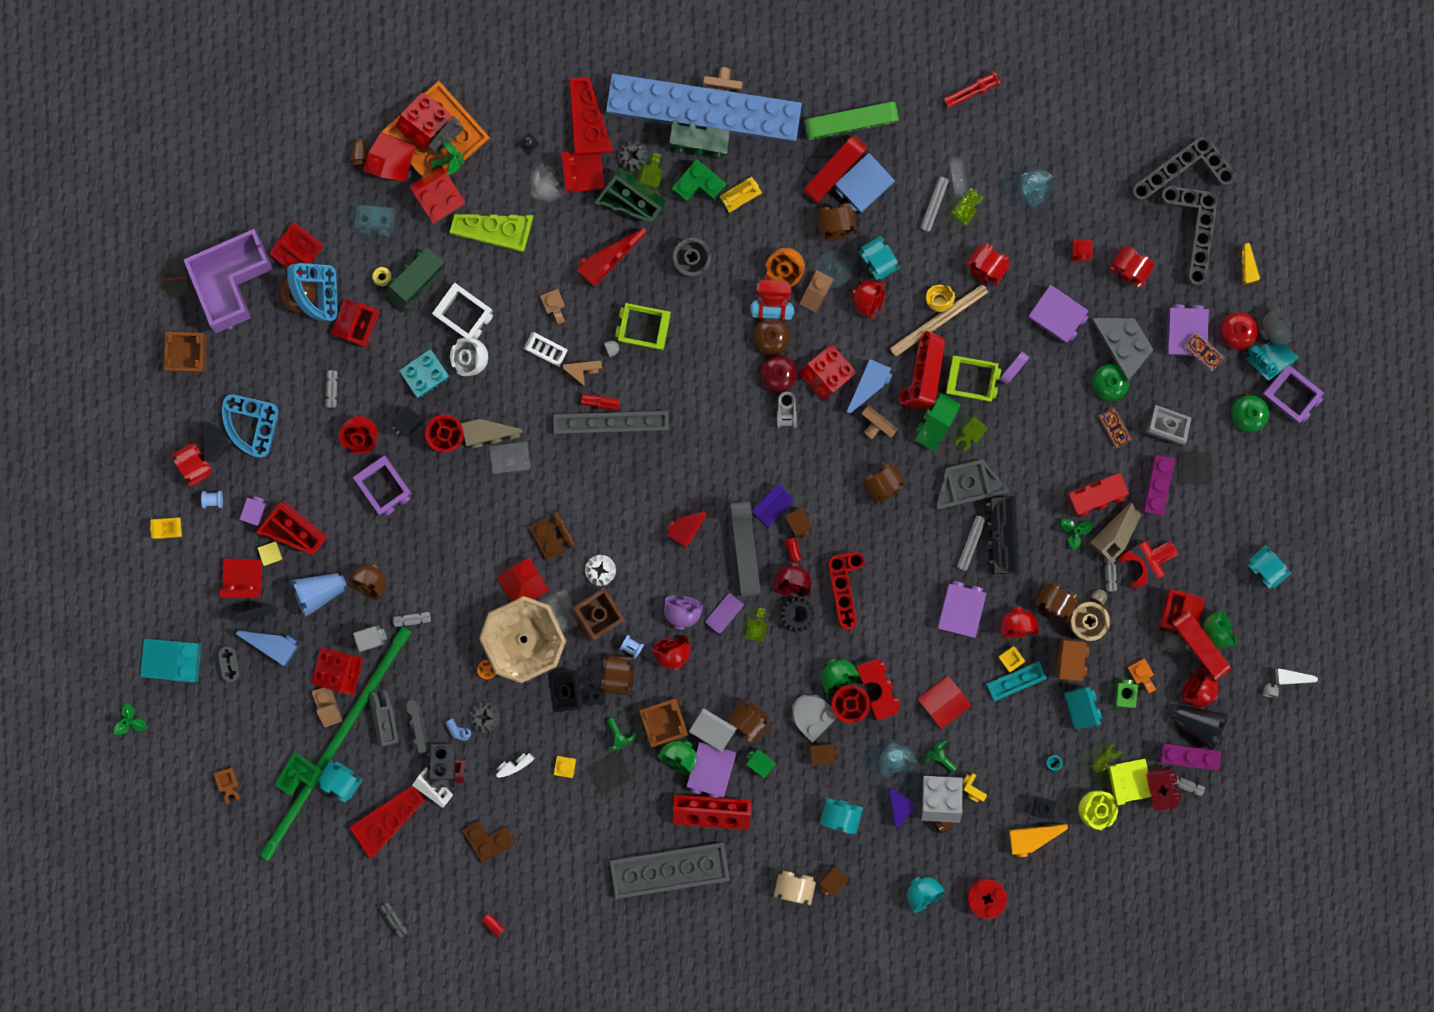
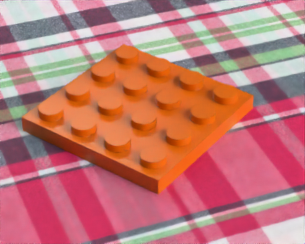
(467, 141)

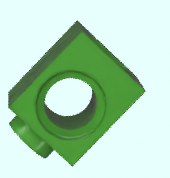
(1129, 702)

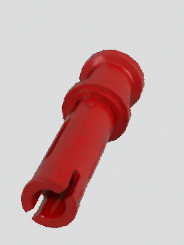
(951, 100)

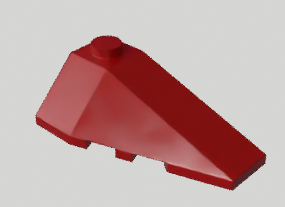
(601, 263)

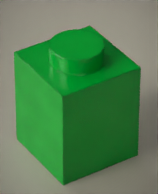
(760, 762)

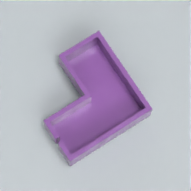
(219, 272)

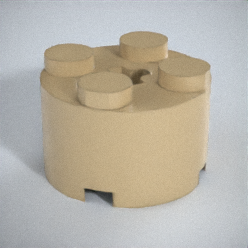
(1098, 626)
(794, 888)

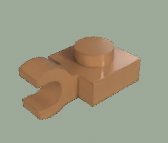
(553, 303)

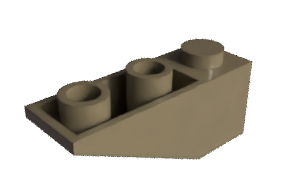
(483, 431)
(1117, 533)

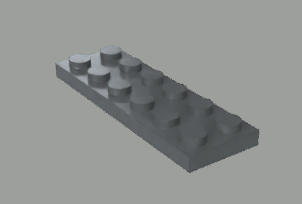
(669, 870)

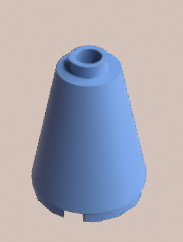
(317, 591)

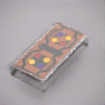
(1204, 351)
(1115, 428)

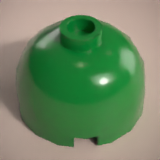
(1109, 383)
(1249, 414)
(1218, 630)
(838, 674)
(679, 755)

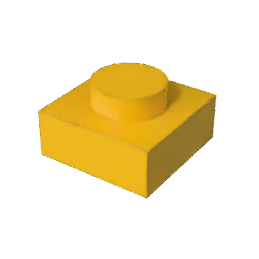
(1011, 659)
(564, 766)

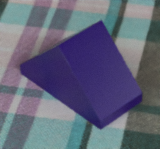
(900, 806)

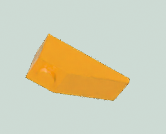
(1029, 839)

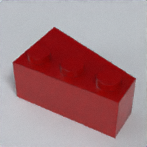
(1097, 495)
(292, 528)

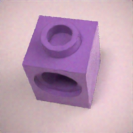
(254, 511)

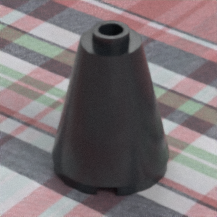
(1201, 724)

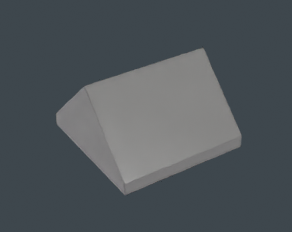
(1169, 425)
(712, 730)

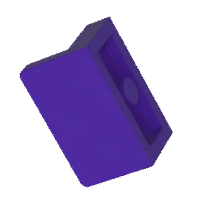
(773, 505)

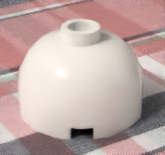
(469, 356)

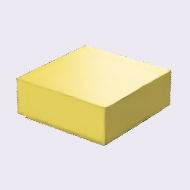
(270, 553)

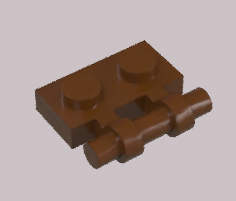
(547, 539)

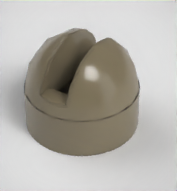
(1099, 597)

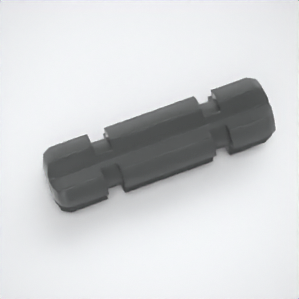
(393, 920)

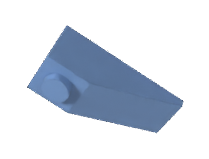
(871, 381)
(275, 646)

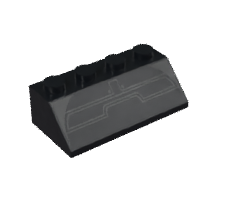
(1003, 535)

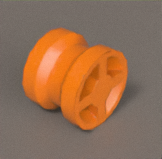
(485, 671)

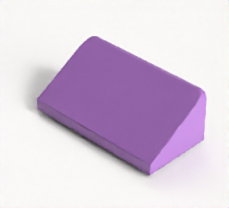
(724, 613)

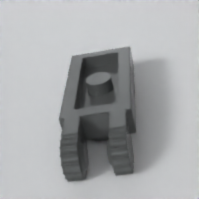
(383, 719)
(417, 724)

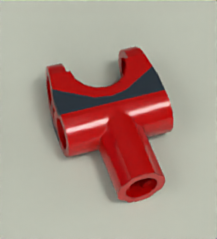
(1150, 560)

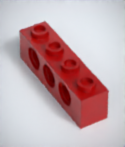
(711, 812)

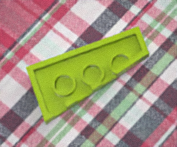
(501, 231)

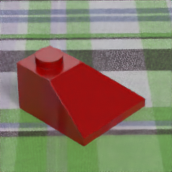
(390, 157)
(685, 528)
(523, 581)

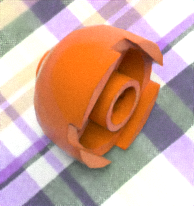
(786, 266)

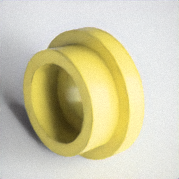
(377, 272)

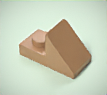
(816, 291)
(577, 369)
(327, 707)

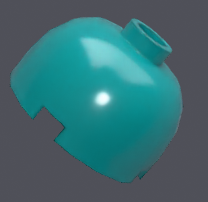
(923, 893)

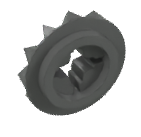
(642, 154)
(490, 724)

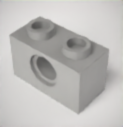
(370, 638)

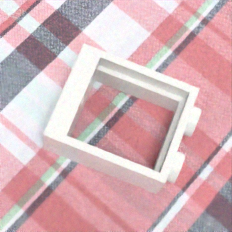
(446, 302)

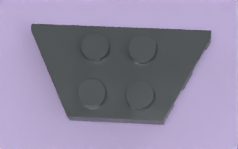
(1125, 343)
(969, 483)

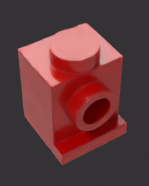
(1081, 250)

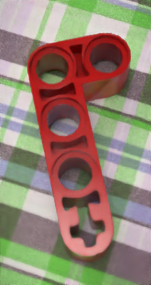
(835, 169)
(926, 373)
(846, 591)
(1201, 645)

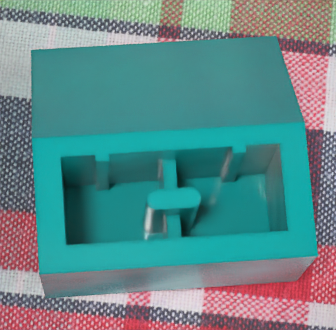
(1082, 707)

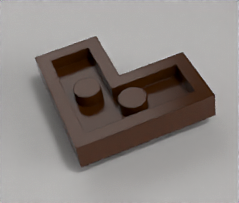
(486, 845)

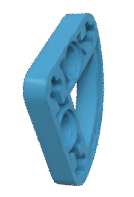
(320, 278)
(259, 413)

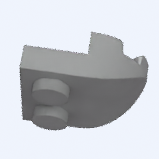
(812, 715)

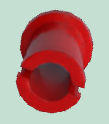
(793, 549)
(493, 925)

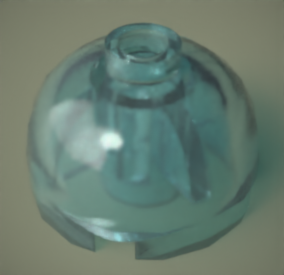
(1035, 185)
(896, 759)

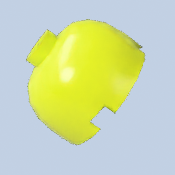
(1098, 809)

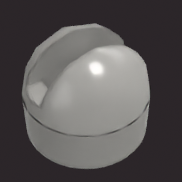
(612, 348)
(1269, 691)

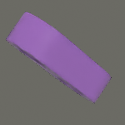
(1014, 368)

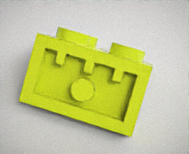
(1129, 781)

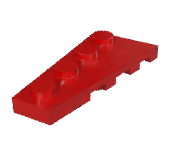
(588, 125)
(384, 822)

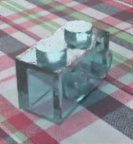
(375, 219)

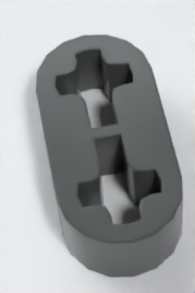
(233, 662)

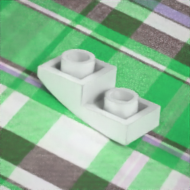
(508, 769)

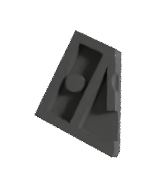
(448, 134)

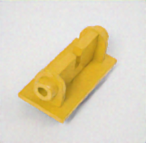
(740, 194)

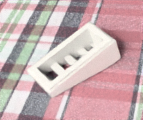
(528, 347)
(1290, 677)
(424, 786)

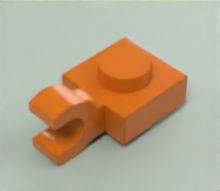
(1141, 673)

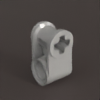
(787, 412)

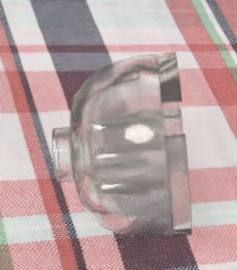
(545, 184)

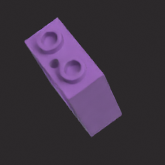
(1276, 383)
(372, 469)

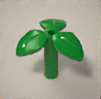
(452, 160)
(1083, 527)
(123, 726)
(619, 739)
(938, 755)

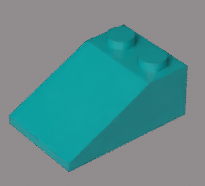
(171, 660)

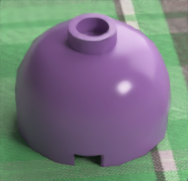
(682, 612)

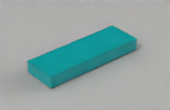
(1016, 681)

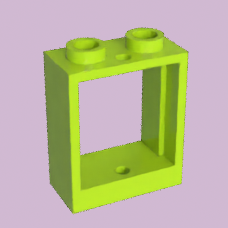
(624, 313)
(953, 373)

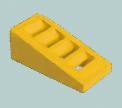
(1249, 268)

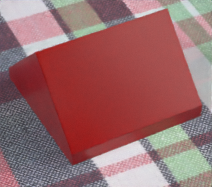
(944, 702)

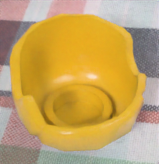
(940, 298)

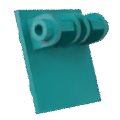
(1270, 358)
(424, 373)

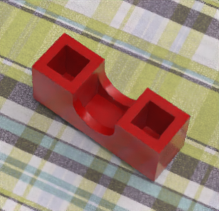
(874, 672)

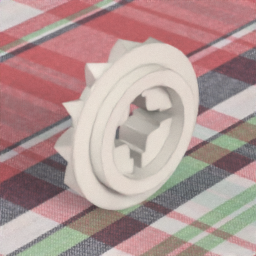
(596, 561)

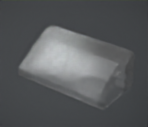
(958, 177)

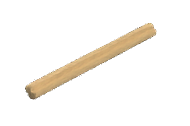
(939, 320)

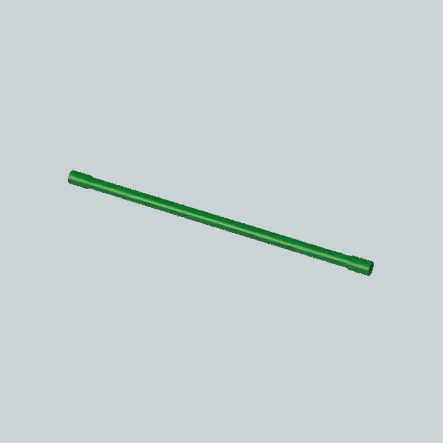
(398, 642)

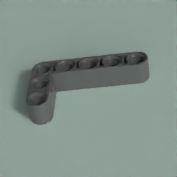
(1180, 165)
(1199, 228)
(745, 549)

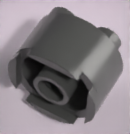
(687, 248)

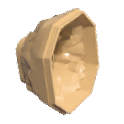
(503, 644)

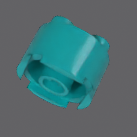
(879, 257)
(1269, 567)
(339, 780)
(841, 815)

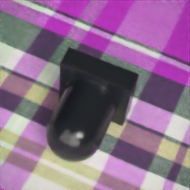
(528, 143)

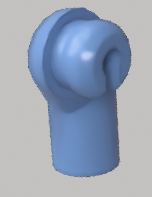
(457, 732)

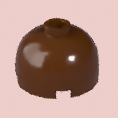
(287, 299)
(771, 336)
(368, 580)

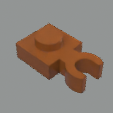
(226, 781)

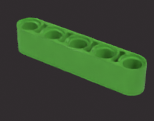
(853, 119)

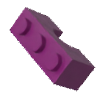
(1159, 485)
(1189, 756)

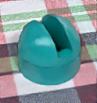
(1051, 760)

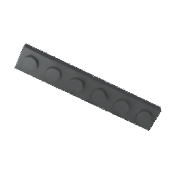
(611, 422)

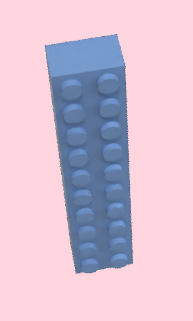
(704, 107)

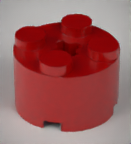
(988, 264)
(1132, 266)
(191, 465)
(991, 908)

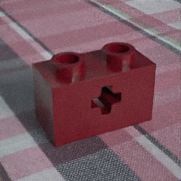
(1161, 799)

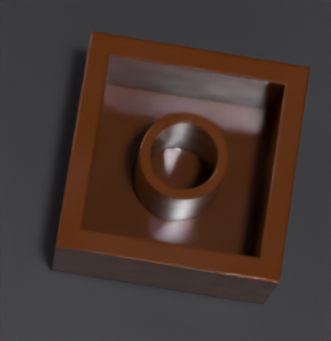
(596, 614)

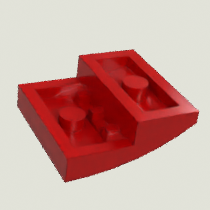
(296, 247)

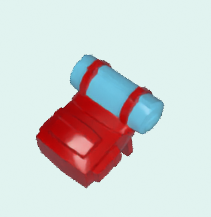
(772, 300)

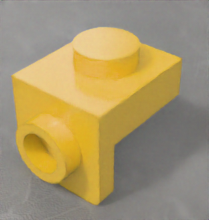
(165, 528)
(974, 793)

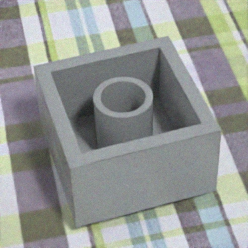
(941, 799)

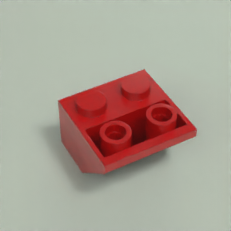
(355, 322)
(1176, 604)

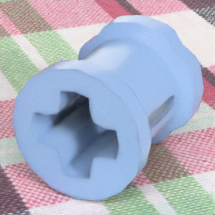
(212, 499)
(631, 647)

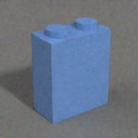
(864, 183)

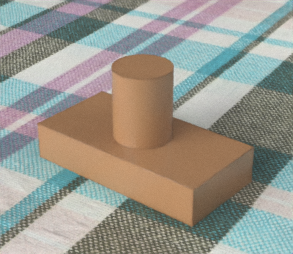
(723, 82)
(878, 423)

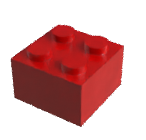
(437, 194)

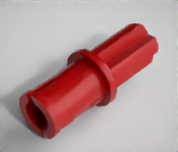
(600, 402)

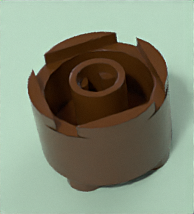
(836, 222)
(884, 484)
(1056, 602)
(618, 675)
(749, 720)

